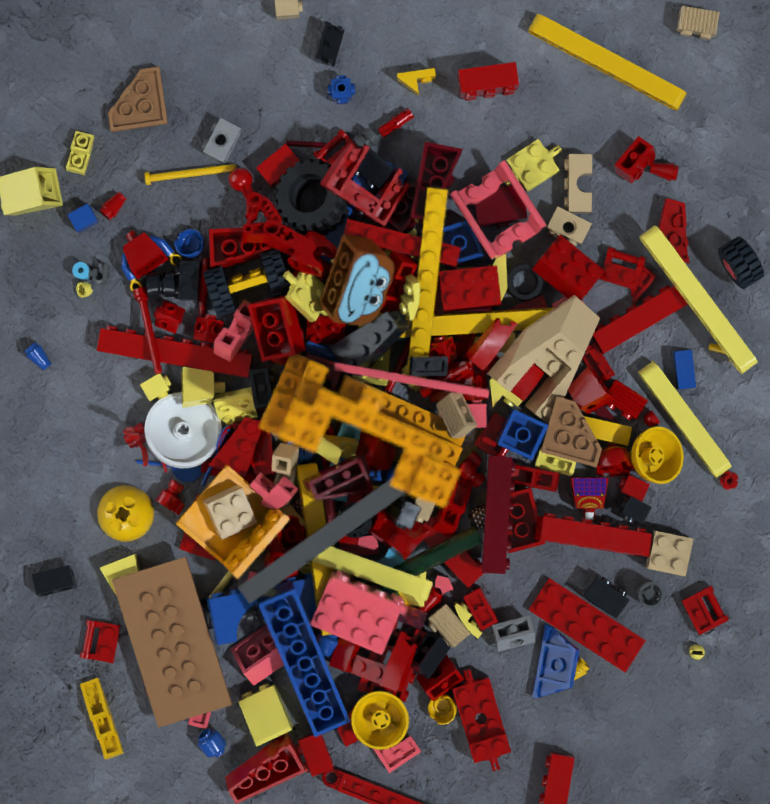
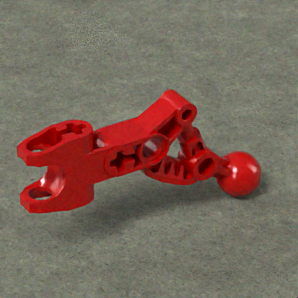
(299, 247)

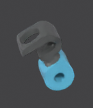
(84, 272)

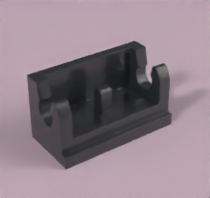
(329, 44)
(54, 581)

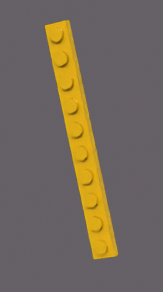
(428, 271)

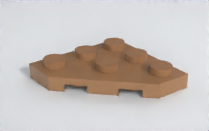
(140, 103)
(570, 434)

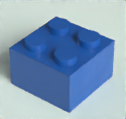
(464, 237)
(521, 433)

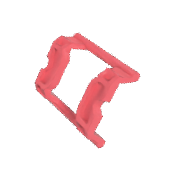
(490, 185)

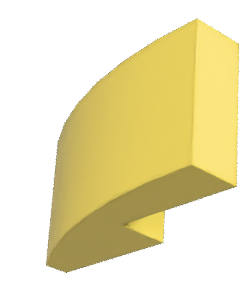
(80, 153)
(410, 300)
(464, 614)

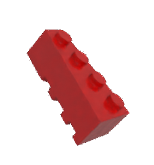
(229, 249)
(265, 769)

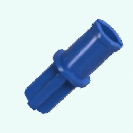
(321, 351)

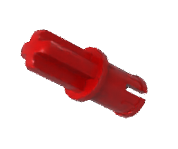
(395, 122)

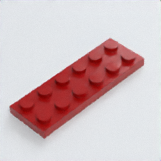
(587, 625)

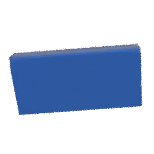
(684, 369)

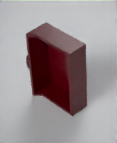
(501, 209)

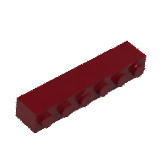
(497, 515)

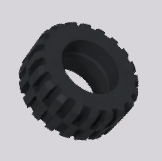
(290, 192)

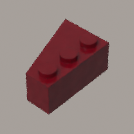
(339, 480)

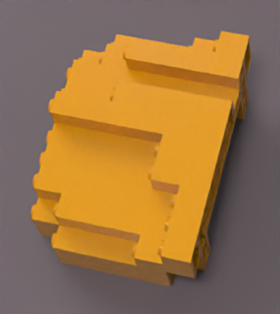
(304, 407)

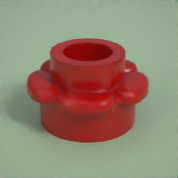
(728, 485)

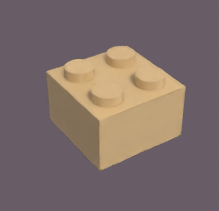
(230, 511)
(669, 553)

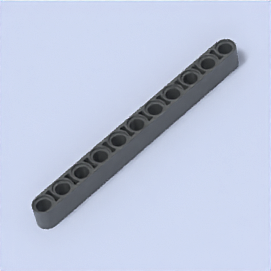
(320, 541)

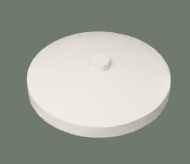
(180, 434)

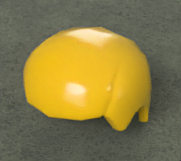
(442, 709)

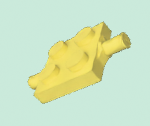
(533, 165)
(305, 294)

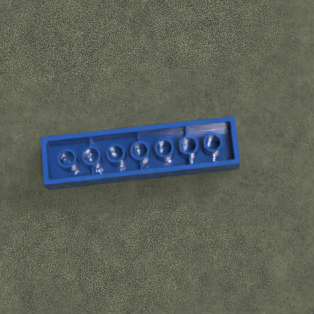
(303, 659)

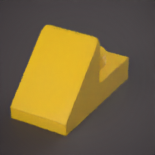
(410, 79)

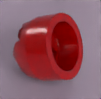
(650, 419)

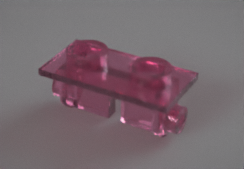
(413, 617)

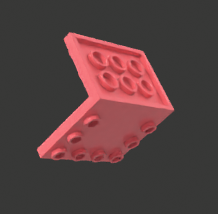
(358, 612)

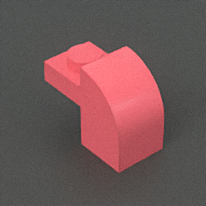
(273, 495)

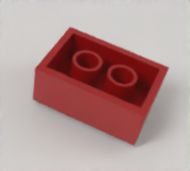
(488, 81)
(568, 269)
(470, 288)
(276, 328)
(523, 521)

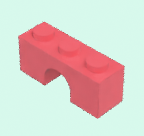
(232, 339)

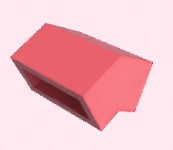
(443, 583)

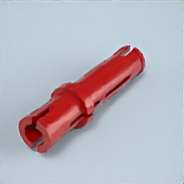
(453, 376)

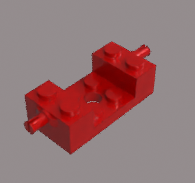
(485, 739)

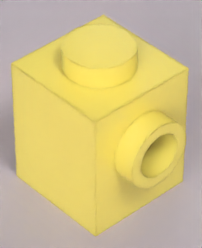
(156, 387)

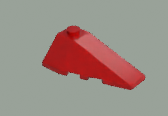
(400, 540)

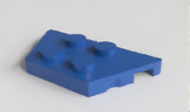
(556, 664)

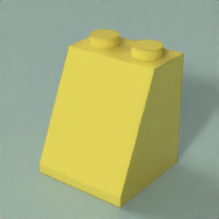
(30, 191)
(265, 713)

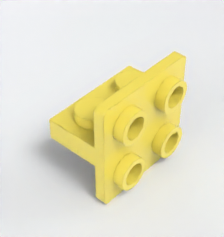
(235, 406)

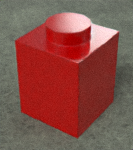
(633, 487)

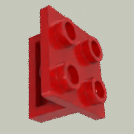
(325, 330)

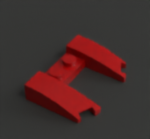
(339, 182)
(485, 356)
(390, 676)

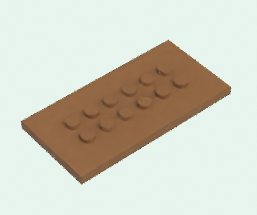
(172, 642)

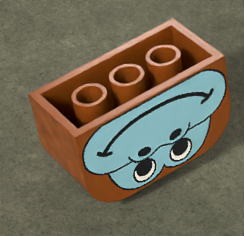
(357, 281)

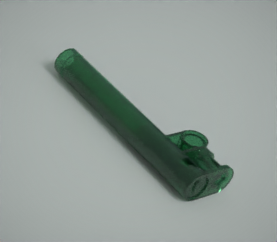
(435, 556)

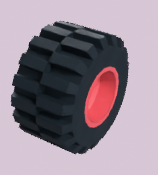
(741, 262)

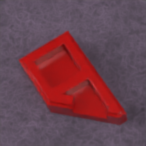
(646, 279)

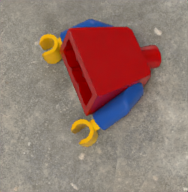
(143, 255)

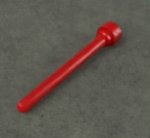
(141, 296)

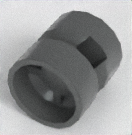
(649, 593)

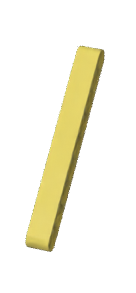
(698, 299)

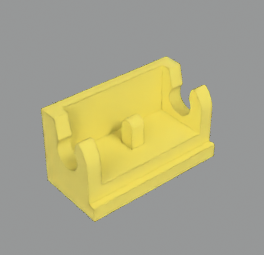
(554, 463)

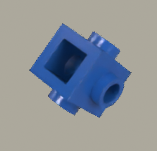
(344, 96)

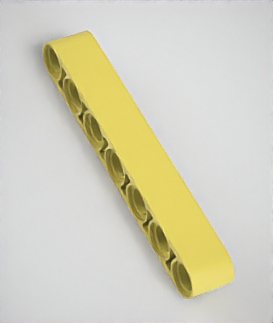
(684, 419)
(375, 572)

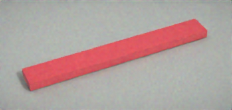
(411, 380)

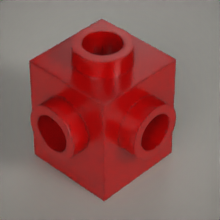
(169, 317)
(207, 328)
(443, 346)

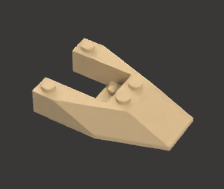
(555, 346)

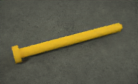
(188, 173)

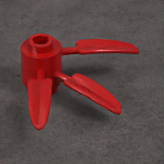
(135, 438)

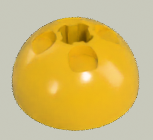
(657, 455)
(135, 510)
(377, 730)

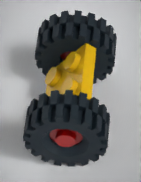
(221, 290)

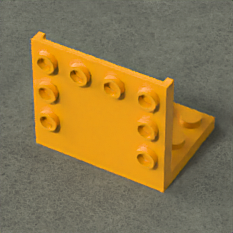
(242, 547)

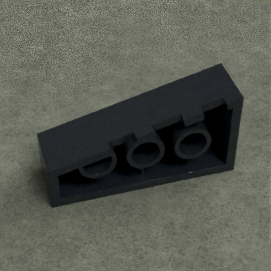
(370, 341)

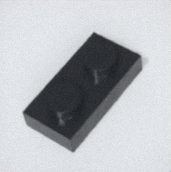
(428, 365)

